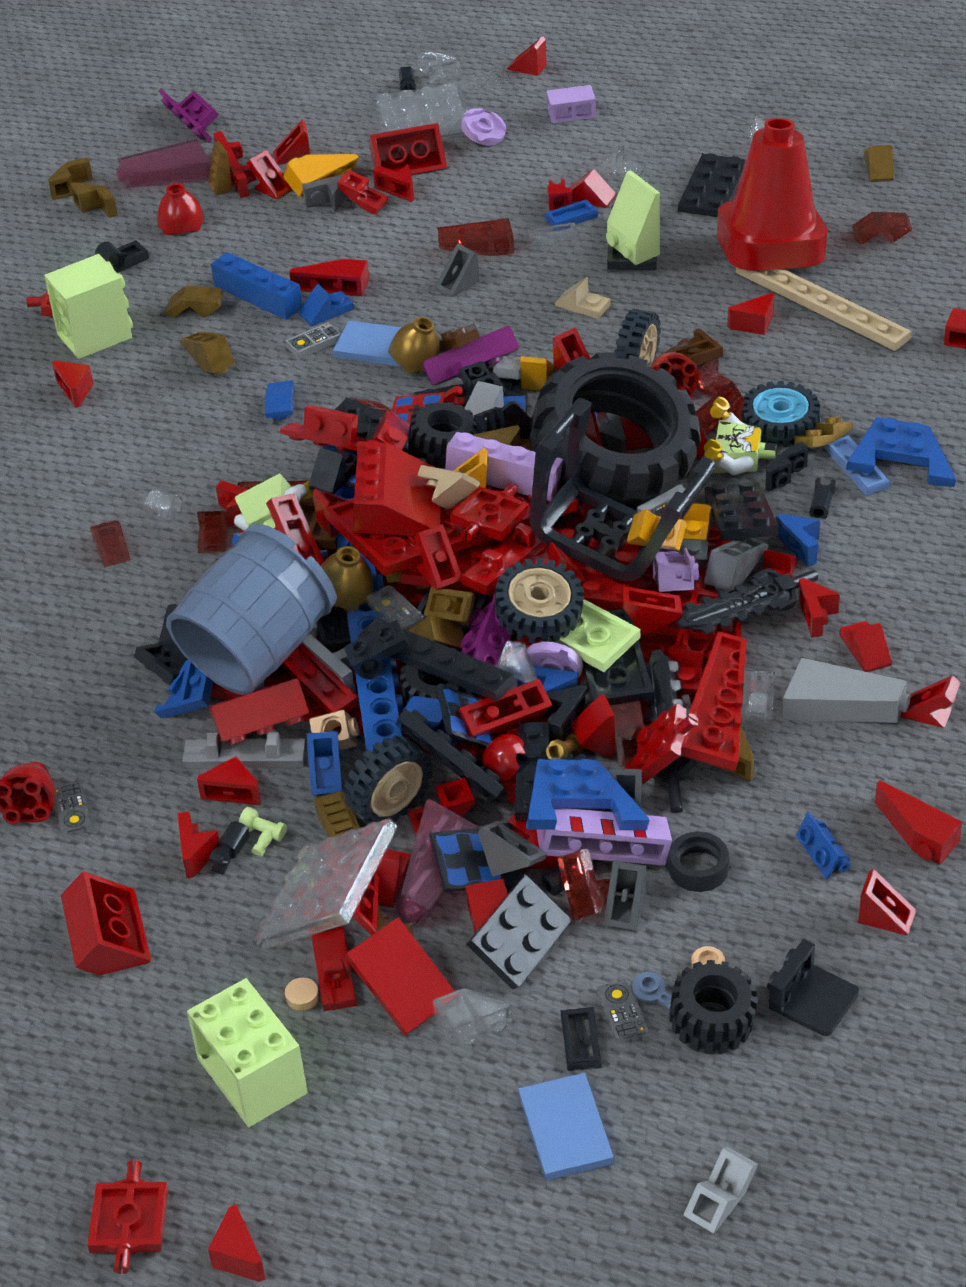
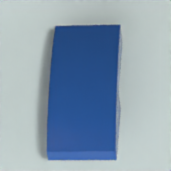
(279, 400)

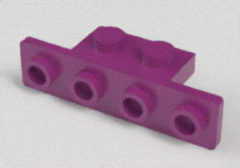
(194, 112)
(485, 349)
(485, 636)

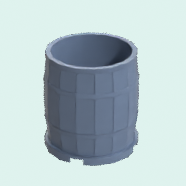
(251, 609)

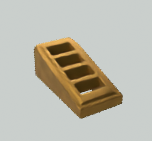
(220, 174)
(335, 814)

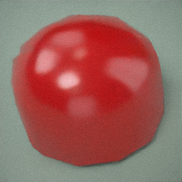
(501, 755)

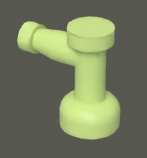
(269, 829)

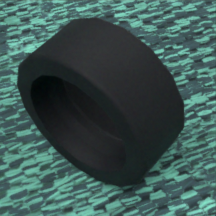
(693, 879)

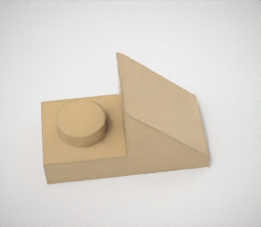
(581, 301)
(448, 485)

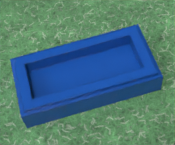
(573, 213)

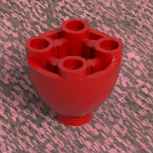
(179, 211)
(680, 368)
(27, 793)

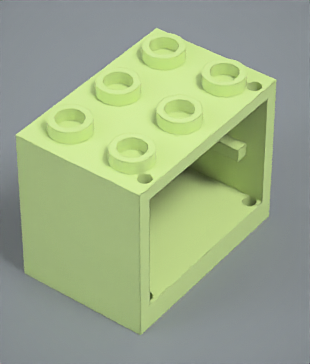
(89, 305)
(247, 1052)

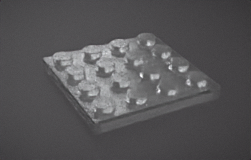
(423, 107)
(325, 884)

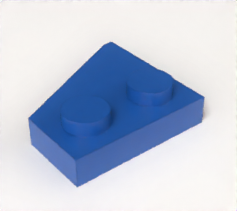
(188, 692)

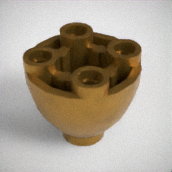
(415, 344)
(350, 577)

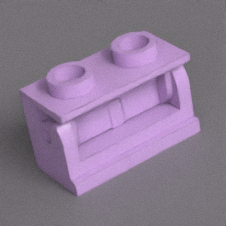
(571, 104)
(675, 571)

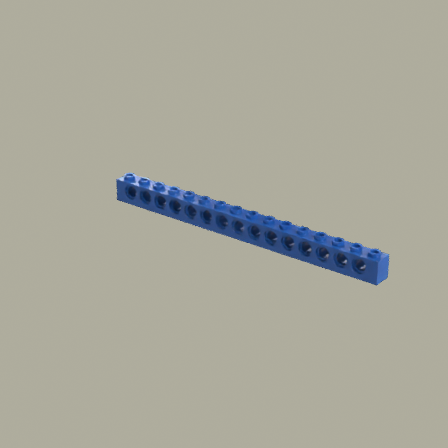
(376, 695)

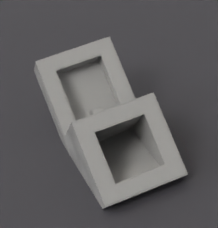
(720, 1194)

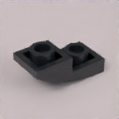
(478, 372)
(789, 461)

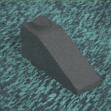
(733, 563)

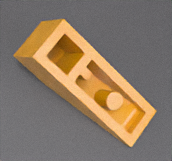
(317, 167)

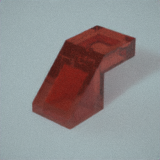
(891, 224)

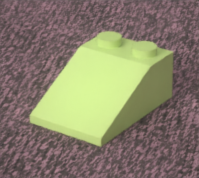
(635, 220)

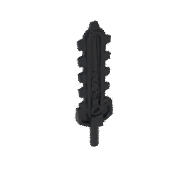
(766, 590)
(665, 690)

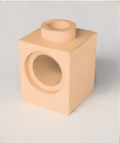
(328, 722)

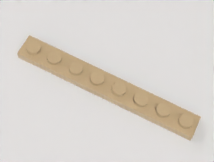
(831, 306)

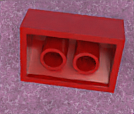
(415, 146)
(259, 711)
(104, 925)

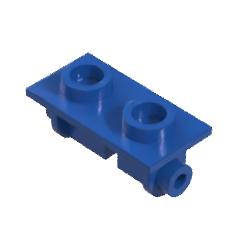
(820, 846)

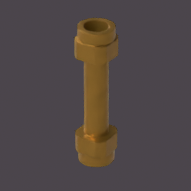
(559, 749)

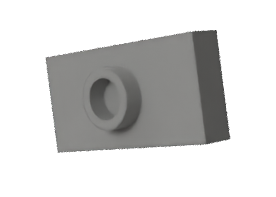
(508, 368)

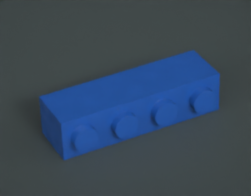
(256, 285)

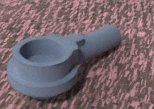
(651, 989)

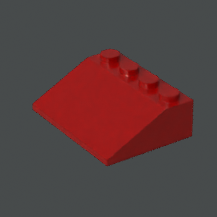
(390, 493)

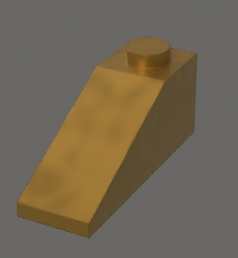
(209, 351)

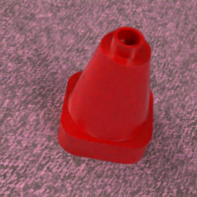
(773, 209)

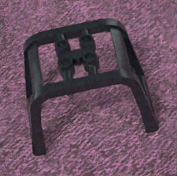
(544, 518)

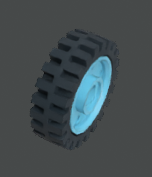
(781, 411)

